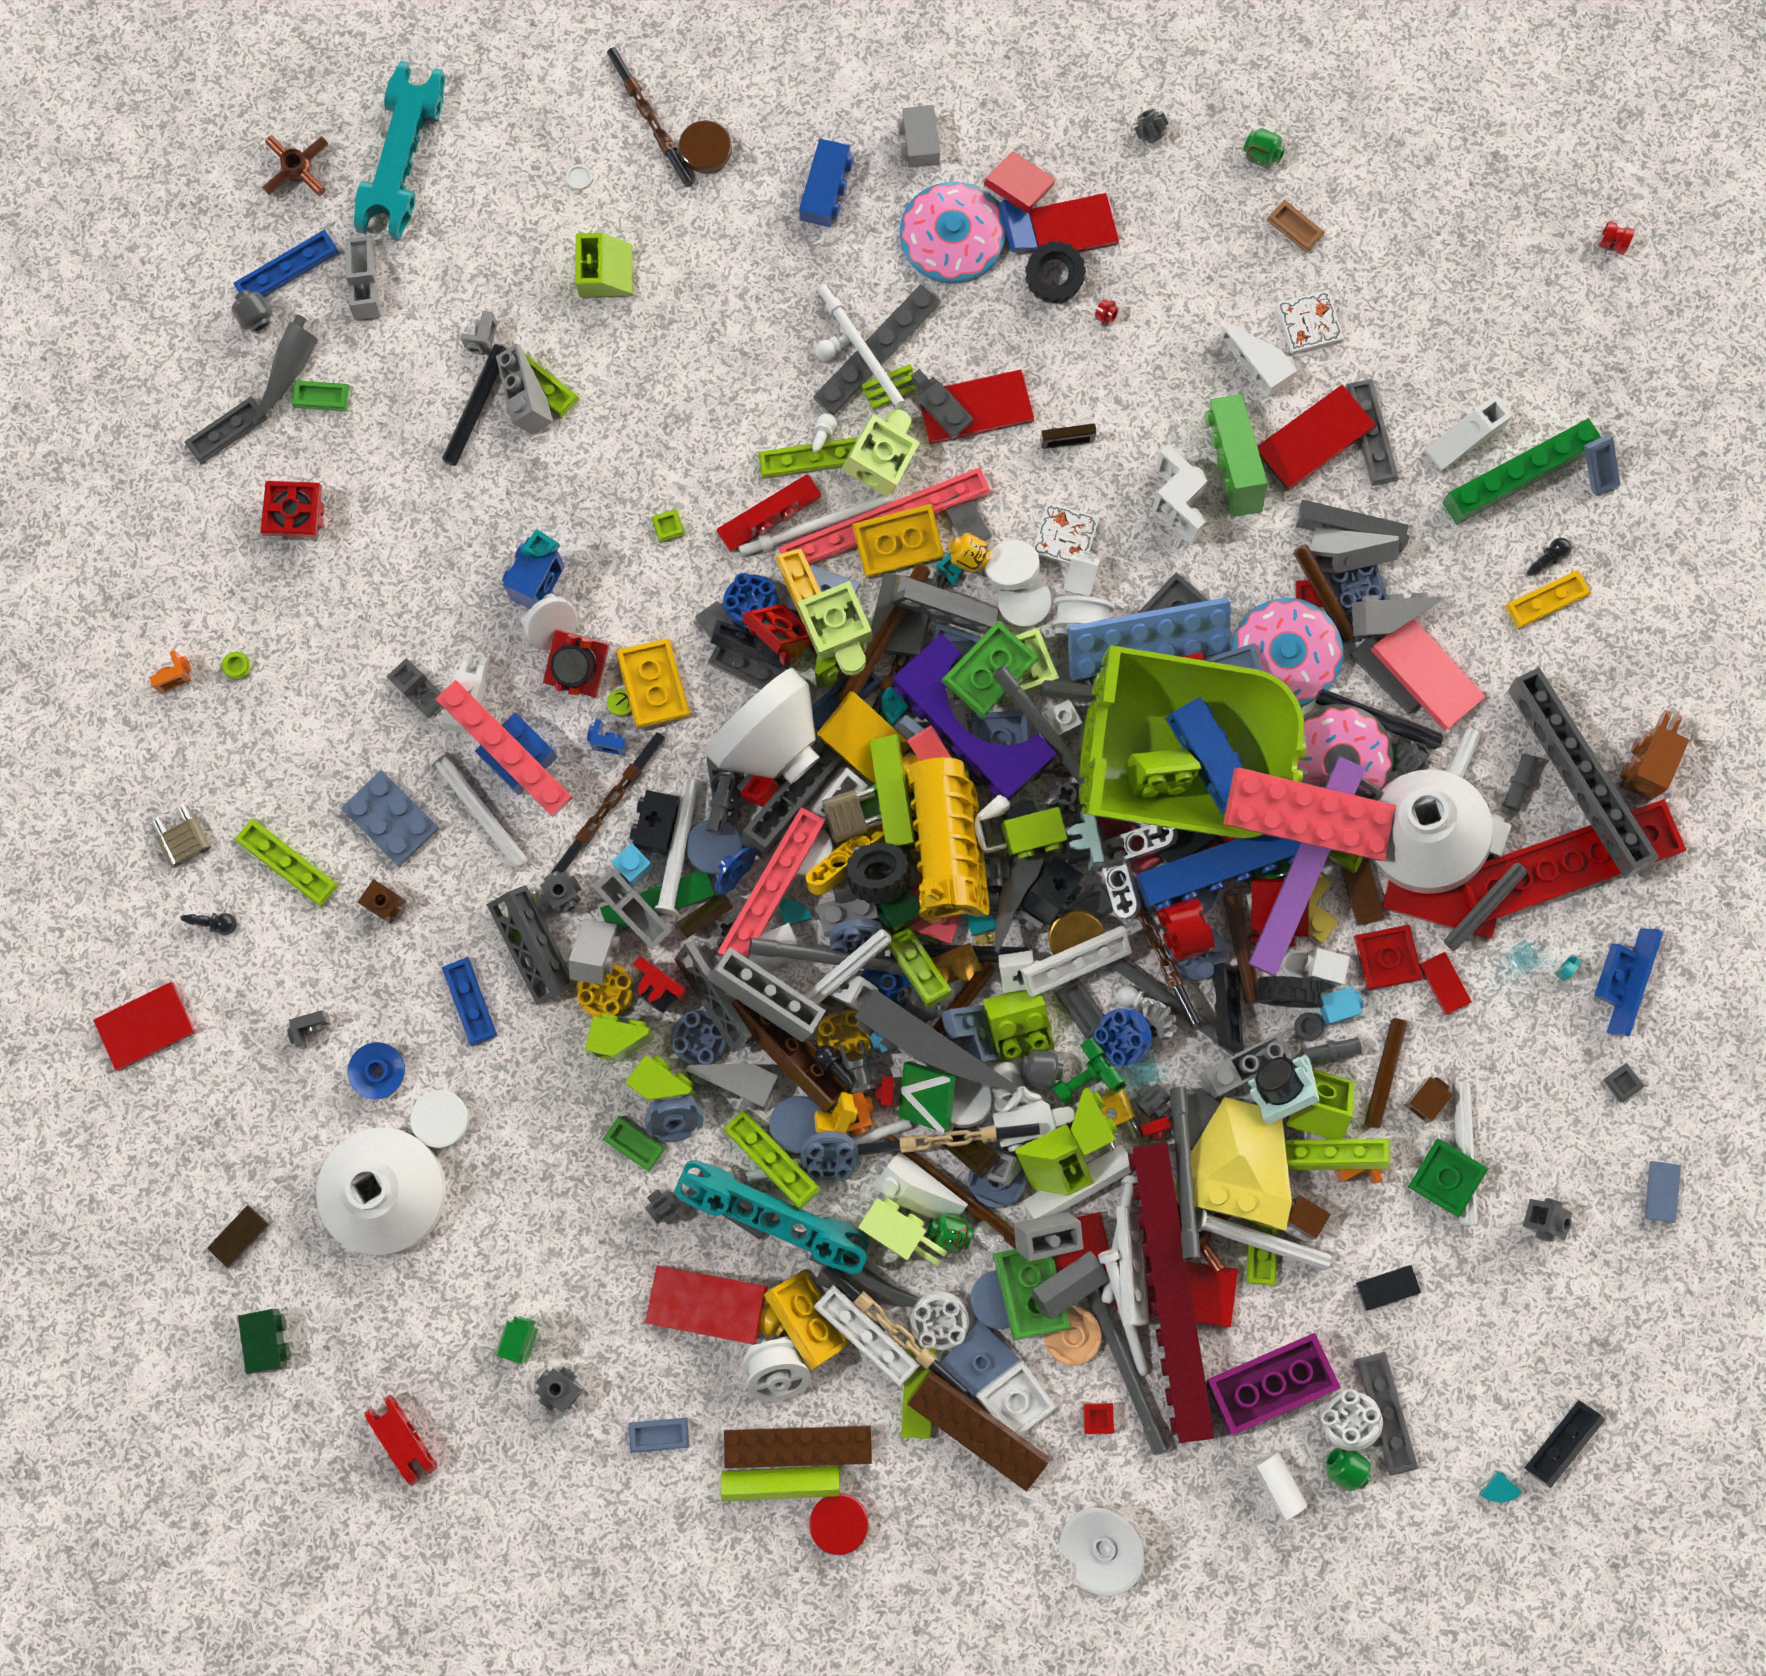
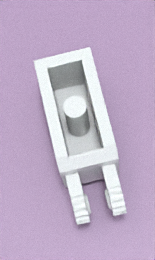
(473, 683)
(1032, 1113)

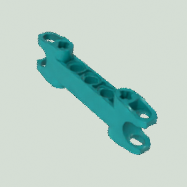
(410, 108)
(825, 1237)

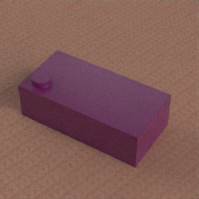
(1272, 1384)

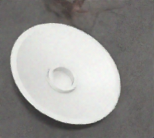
(1104, 1550)

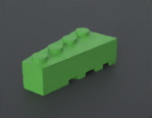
(1237, 455)

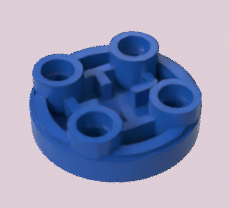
(748, 594)
(1124, 1036)

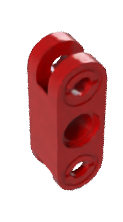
(399, 1440)

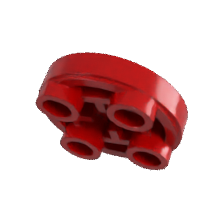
(838, 1524)

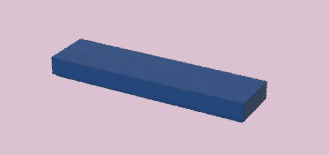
(289, 265)

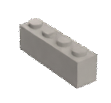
(766, 994)

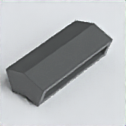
(1069, 1285)

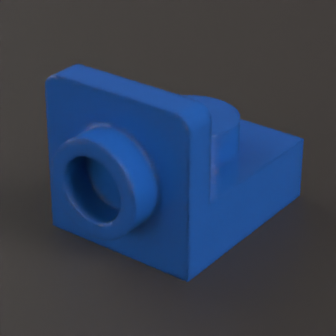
(607, 743)

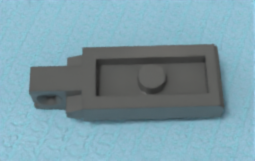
(940, 404)

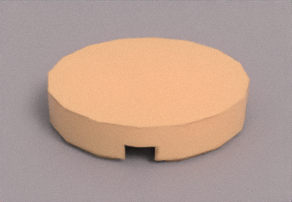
(1064, 1345)

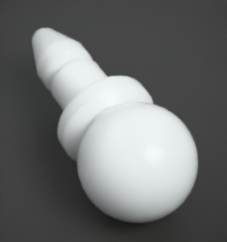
(827, 349)
(824, 428)
(1129, 997)

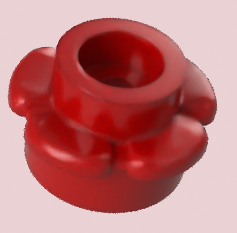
(1106, 312)

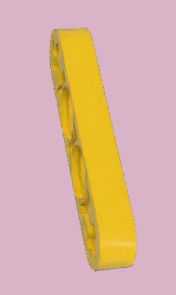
(824, 876)

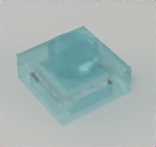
(1524, 956)
(1143, 1071)

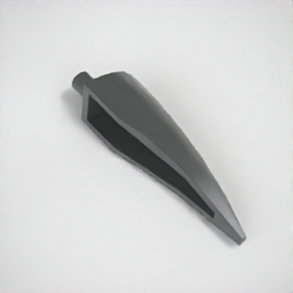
(287, 364)
(1022, 878)
(873, 1285)

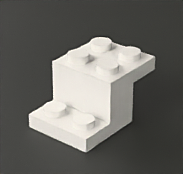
(1180, 493)

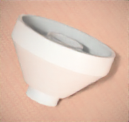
(769, 732)
(1443, 852)
(409, 1198)

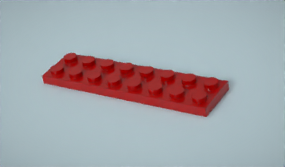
(1569, 862)

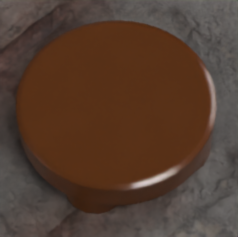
(705, 146)

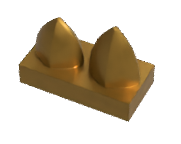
(958, 963)

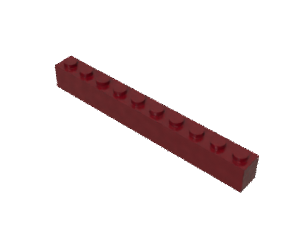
(1172, 1292)

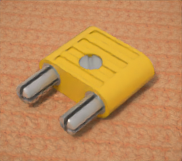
(1121, 1111)

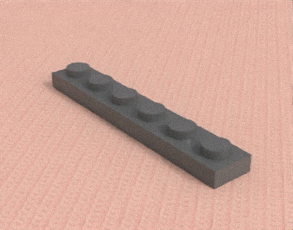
(882, 345)

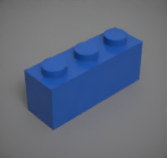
(826, 183)

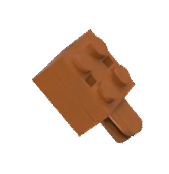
(1655, 758)

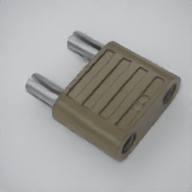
(846, 816)
(183, 840)

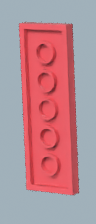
(1309, 814)

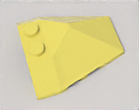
(1242, 1166)

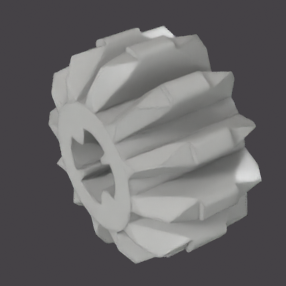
(1160, 1022)

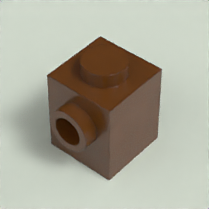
(382, 902)

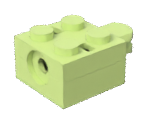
(882, 452)
(834, 628)
(1042, 669)
(897, 1231)

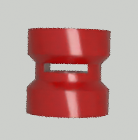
(1616, 237)

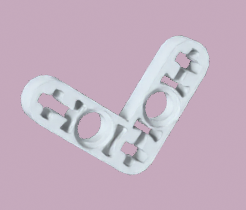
(1122, 863)

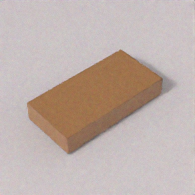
(1295, 226)

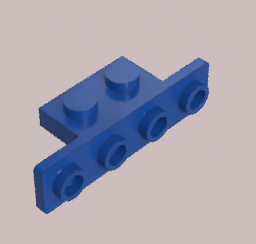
(1626, 978)

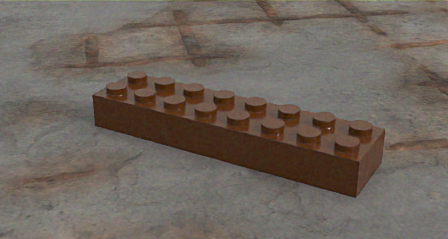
(793, 1058)
(978, 1430)
(797, 1446)

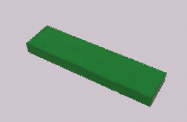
(690, 891)

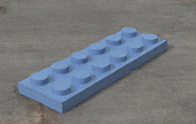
(1167, 631)

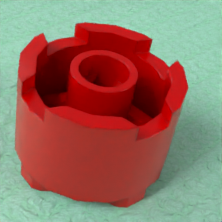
(1186, 930)

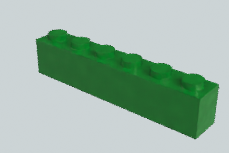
(1520, 472)

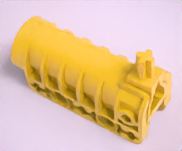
(947, 841)

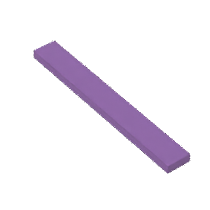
(1299, 883)

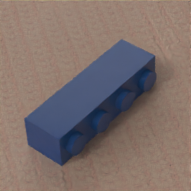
(1209, 746)

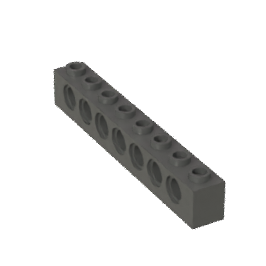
(1582, 773)

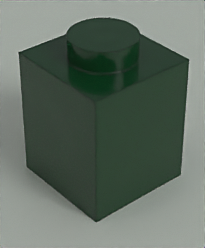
(900, 912)

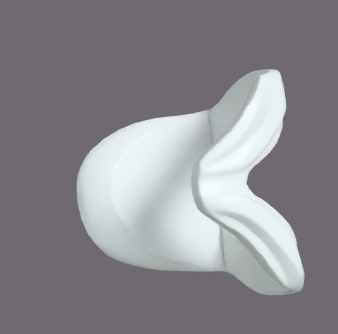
(993, 809)
(1013, 1074)

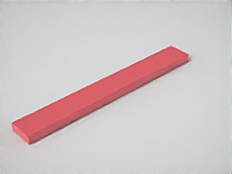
(841, 537)

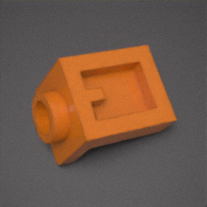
(171, 677)

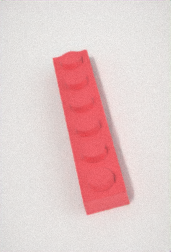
(504, 748)
(774, 882)

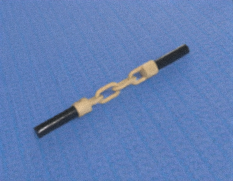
(909, 1144)
(864, 1302)

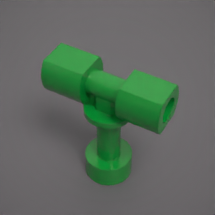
(1097, 1068)

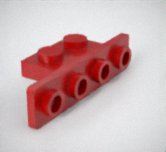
(768, 513)

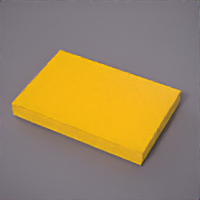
(898, 540)
(652, 683)
(850, 731)
(808, 1329)

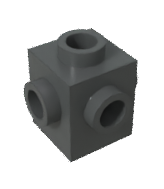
(567, 900)
(1548, 1219)
(569, 1389)

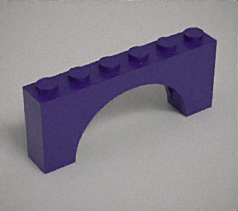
(1002, 767)

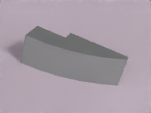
(362, 278)
(631, 908)

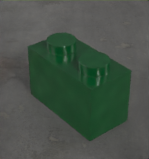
(263, 1341)

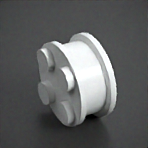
(1078, 610)
(775, 1370)

